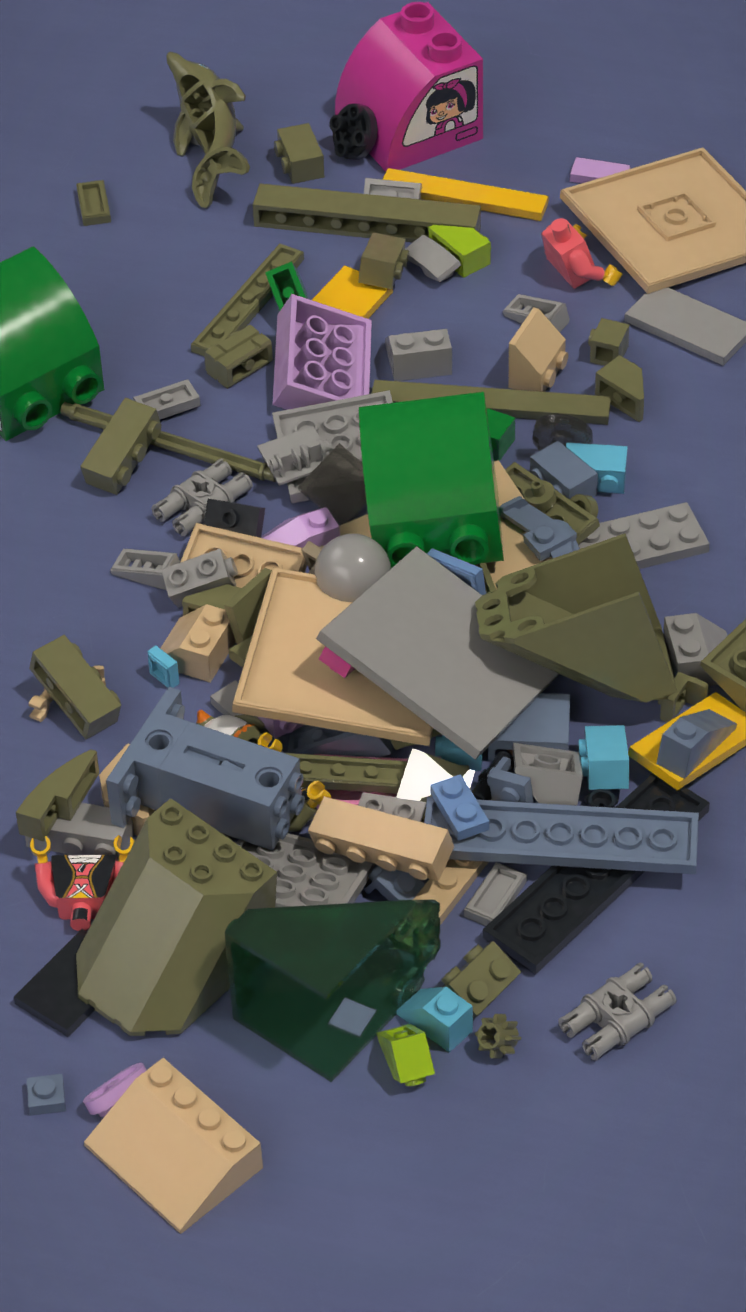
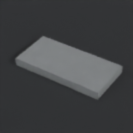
(689, 324)

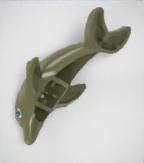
(211, 119)

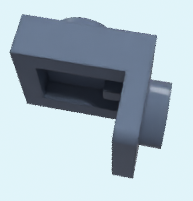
(508, 785)
(393, 884)

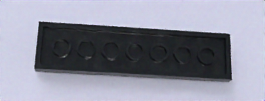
(571, 897)

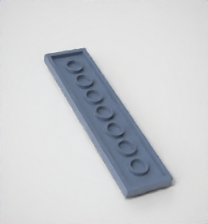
(579, 836)

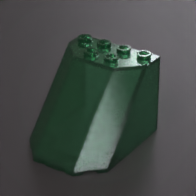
(302, 961)

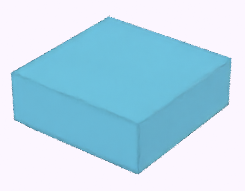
(163, 667)

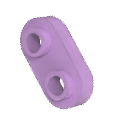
(105, 1096)

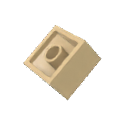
(536, 354)
(200, 642)

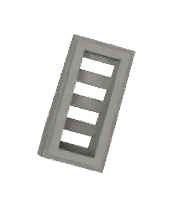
(554, 311)
(147, 574)

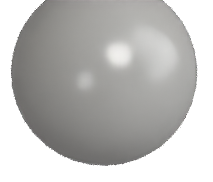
(350, 566)

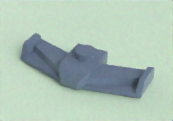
(543, 534)

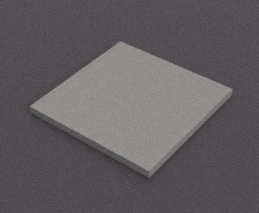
(424, 648)

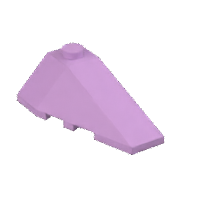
(314, 526)

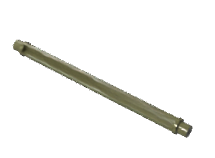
(176, 443)

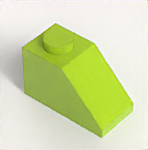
(465, 245)
(407, 1054)

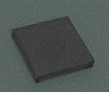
(337, 485)

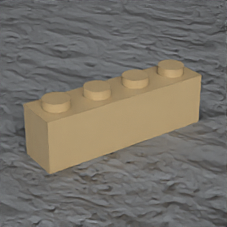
(381, 839)

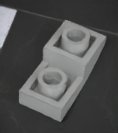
(432, 258)

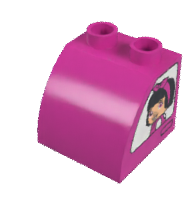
(418, 84)

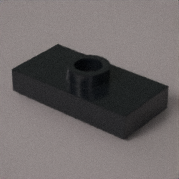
(235, 517)

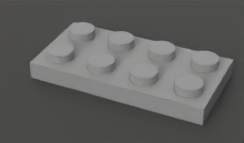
(656, 535)

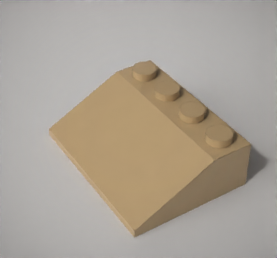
(174, 1146)

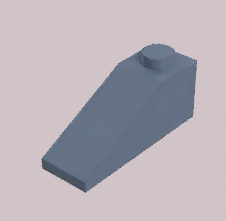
(320, 740)
(692, 741)

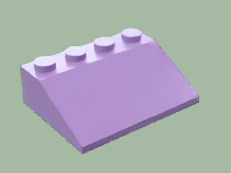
(319, 354)

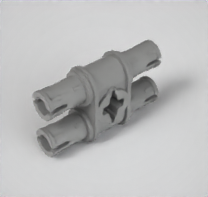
(194, 493)
(617, 1011)

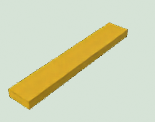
(490, 198)

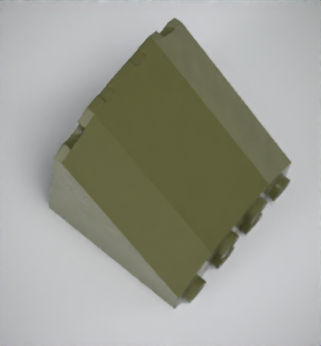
(584, 620)
(160, 933)

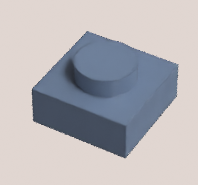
(46, 1094)

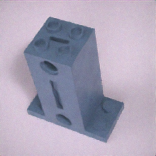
(214, 775)

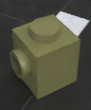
(608, 341)

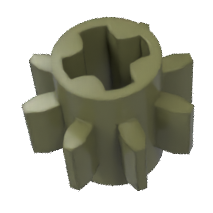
(498, 1035)

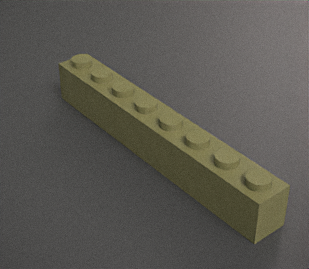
(356, 213)

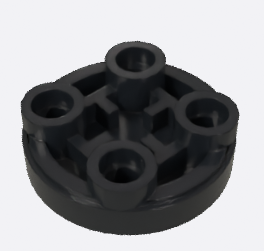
(354, 131)

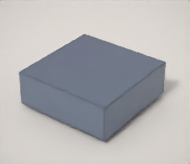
(352, 1017)

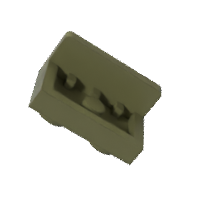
(482, 977)

